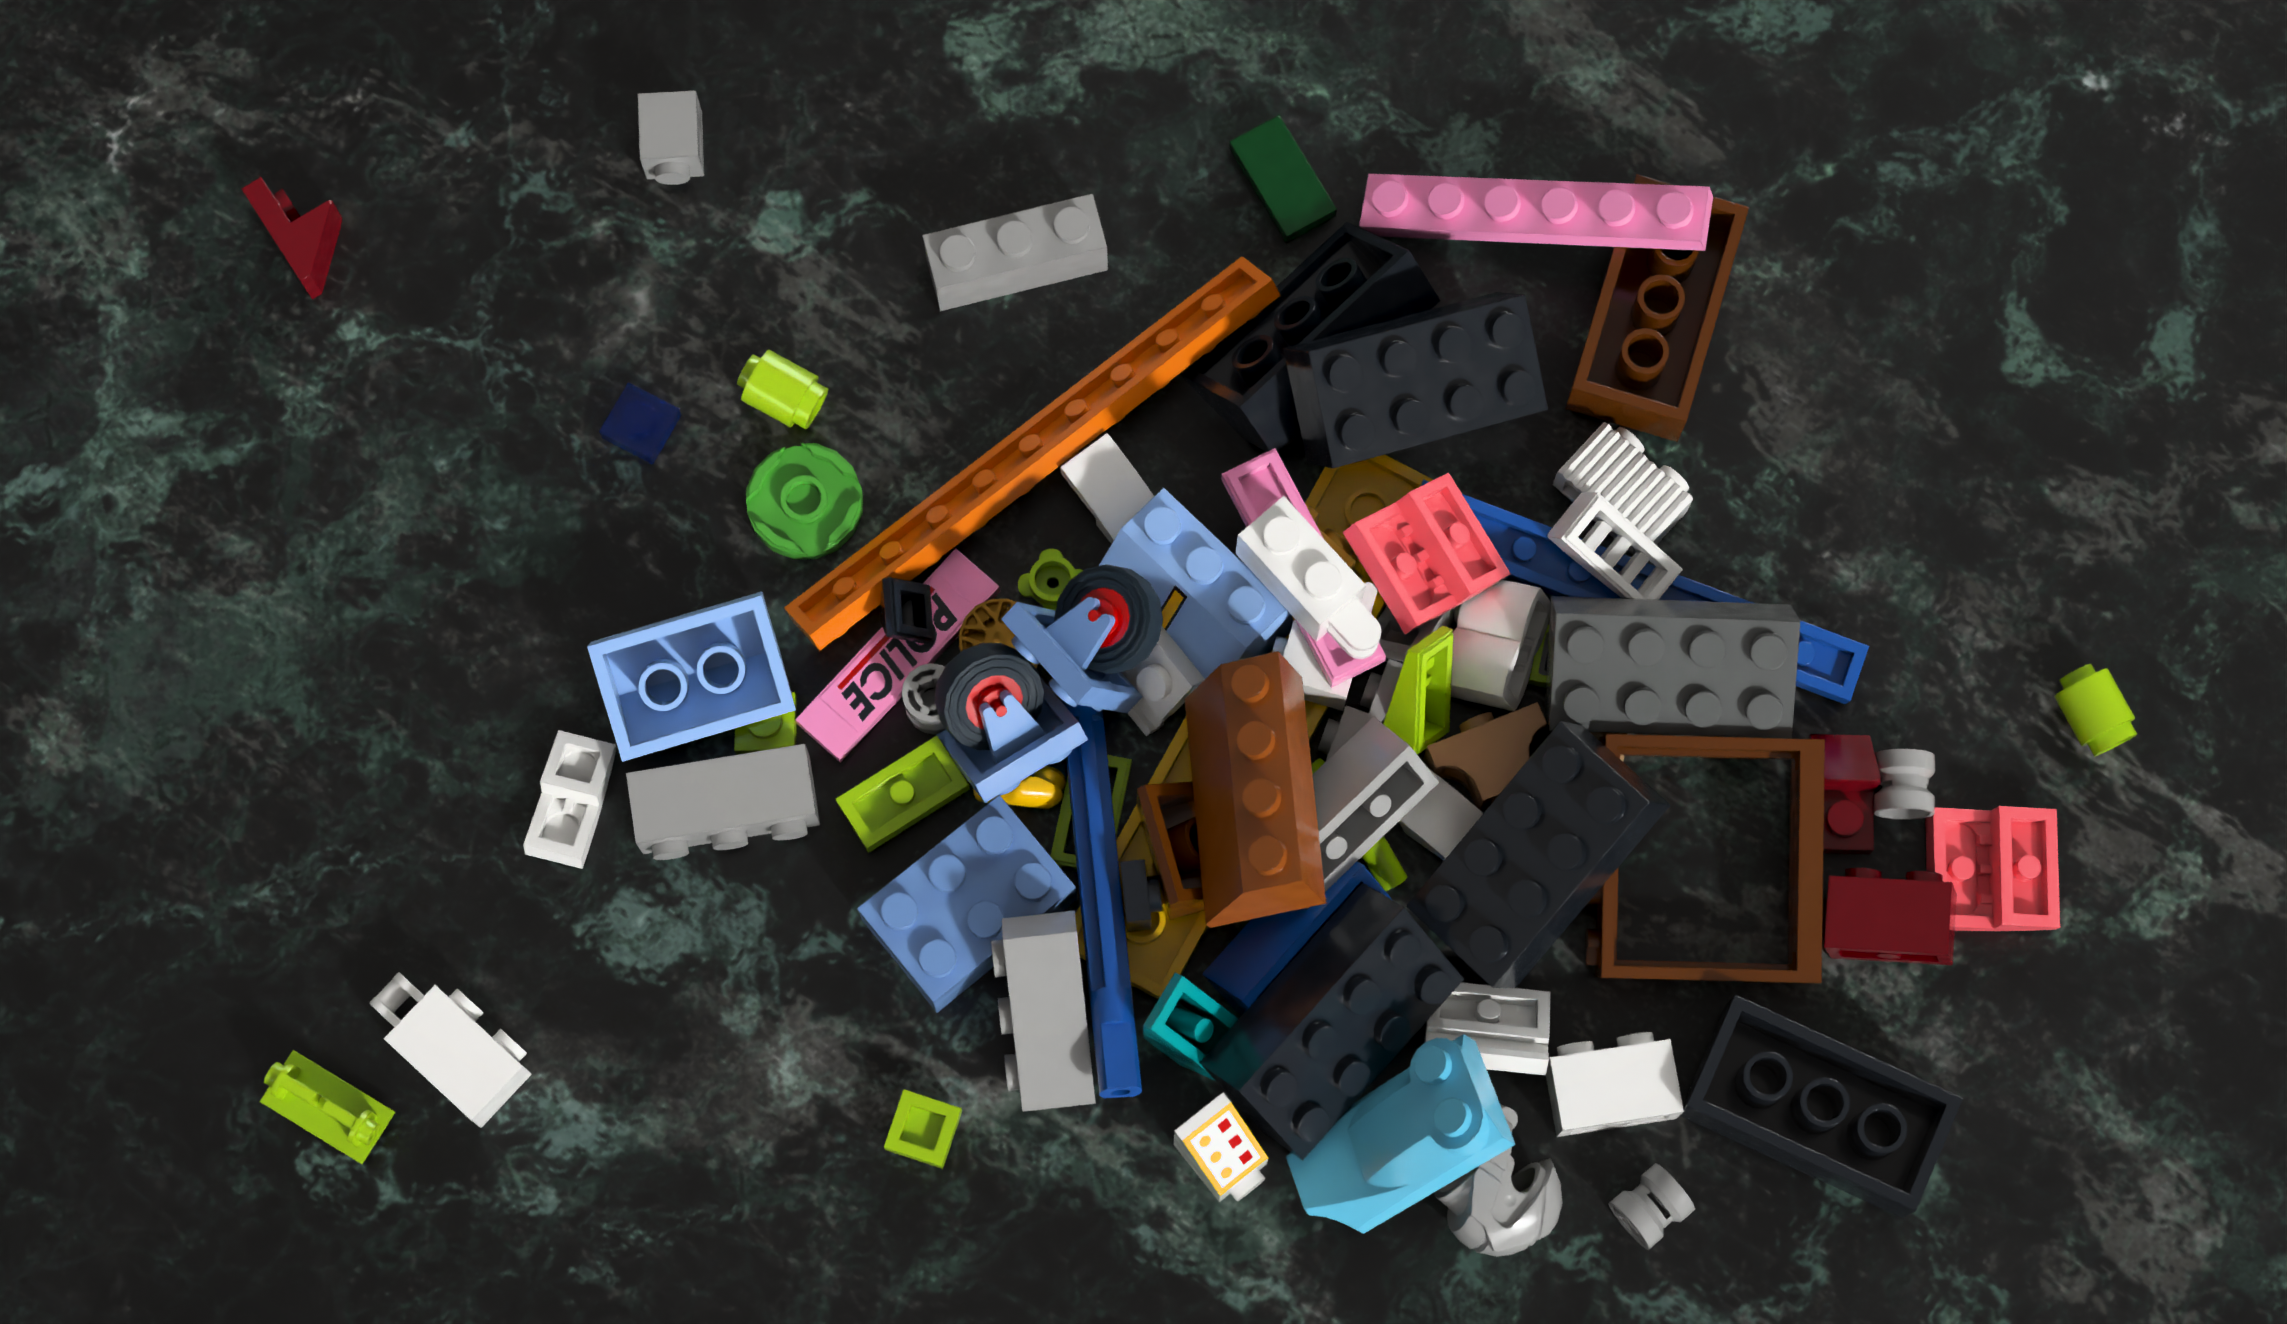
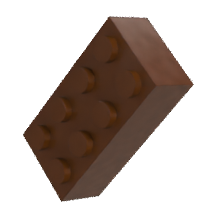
(1655, 328)

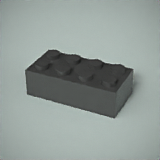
(1672, 667)

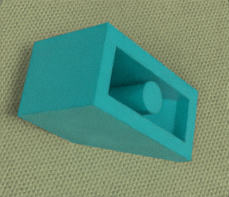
(1186, 1024)

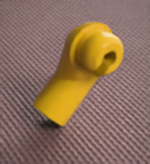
(1039, 791)

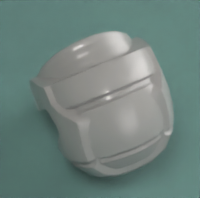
(1500, 1211)

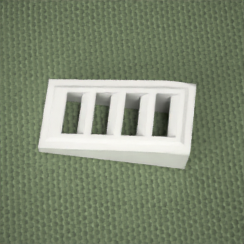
(1575, 520)

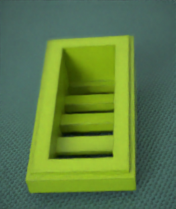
(1423, 692)

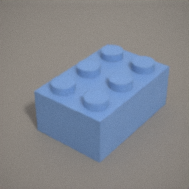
(953, 900)

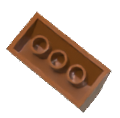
(1254, 791)

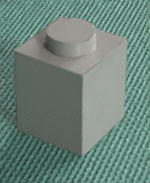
(671, 136)

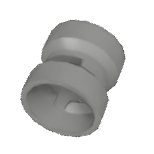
(919, 705)
(1904, 784)
(1651, 1206)

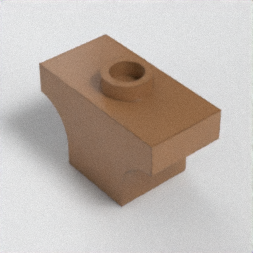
(1487, 752)

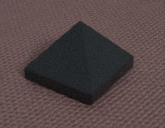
(906, 610)

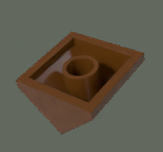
(1172, 838)

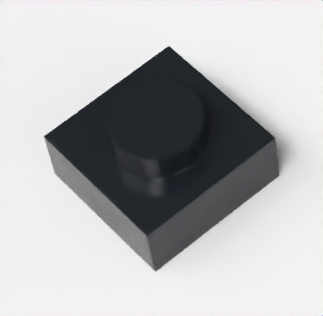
(1140, 895)

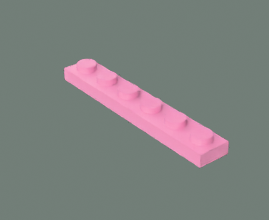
(1537, 211)

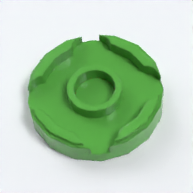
(804, 501)

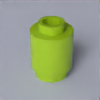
(781, 389)
(2095, 709)

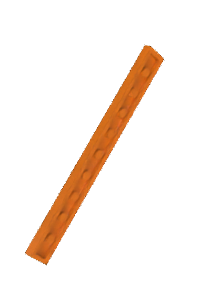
(1033, 451)

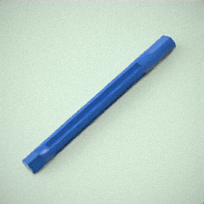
(1102, 910)

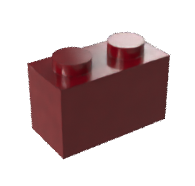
(1890, 917)

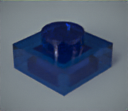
(640, 423)

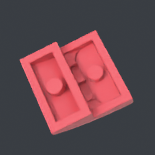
(1426, 553)
(1999, 866)

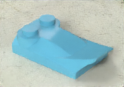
(1405, 1138)

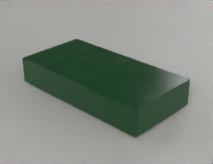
(1282, 178)

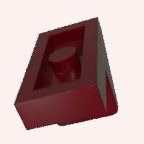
(305, 239)
(1849, 785)

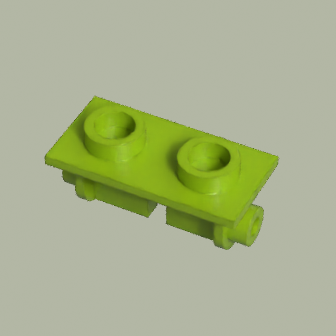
(326, 1106)

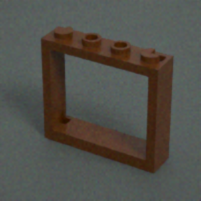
(1805, 865)

